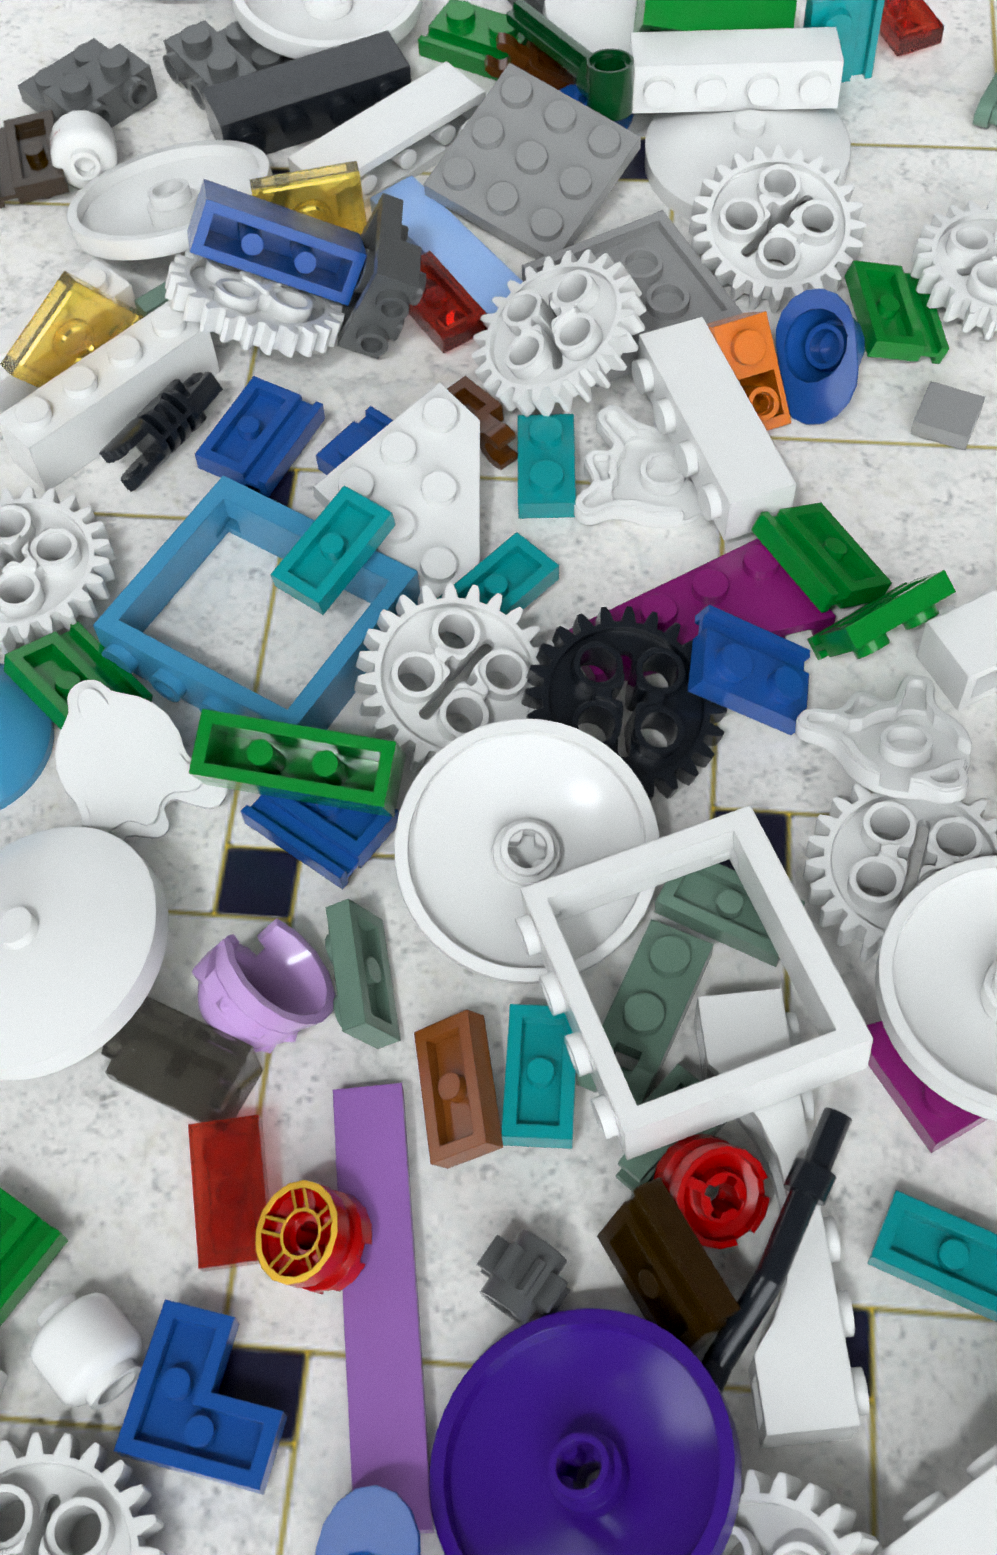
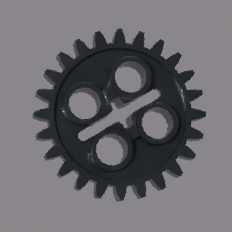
(570, 698)

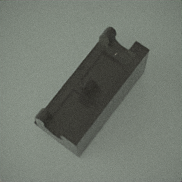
(182, 1063)

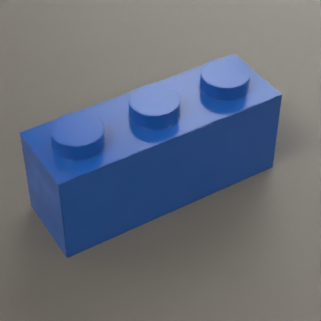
(275, 242)

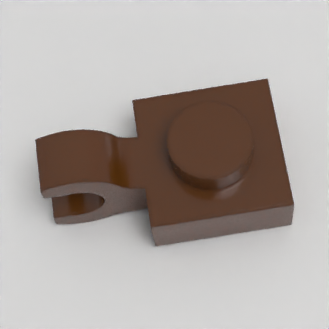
(529, 59)
(493, 432)

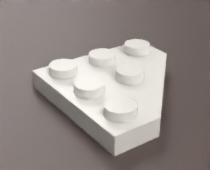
(429, 478)

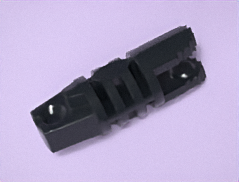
(162, 426)

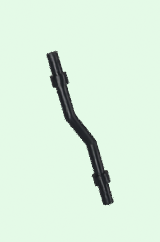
(808, 1186)

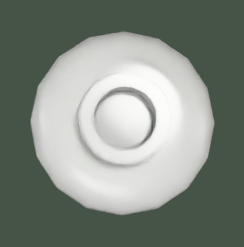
(81, 144)
(86, 1350)

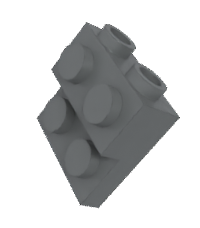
(208, 57)
(94, 80)
(386, 283)

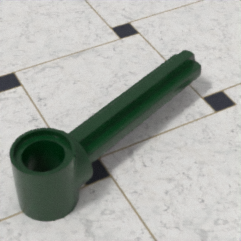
(600, 76)

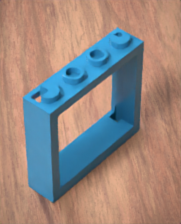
(275, 529)

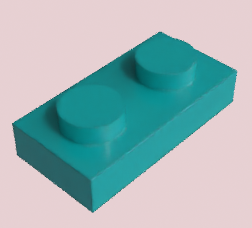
(546, 466)
(333, 550)
(514, 571)
(538, 1080)
(938, 1254)

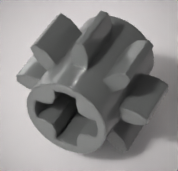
(523, 1276)

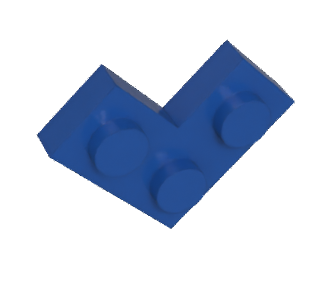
(182, 1419)

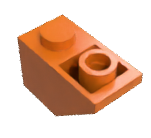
(752, 356)

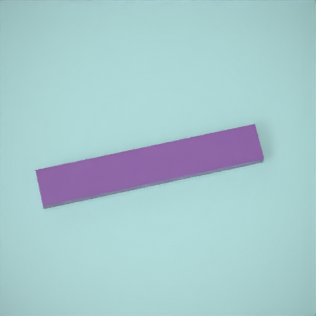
(382, 1303)

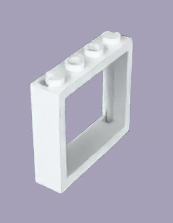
(843, 1036)

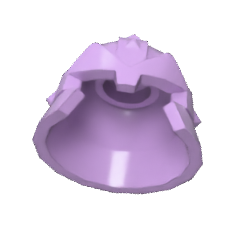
(266, 994)

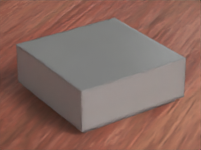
(947, 415)

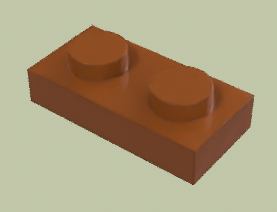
(458, 1089)

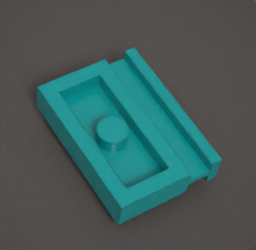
(857, 30)

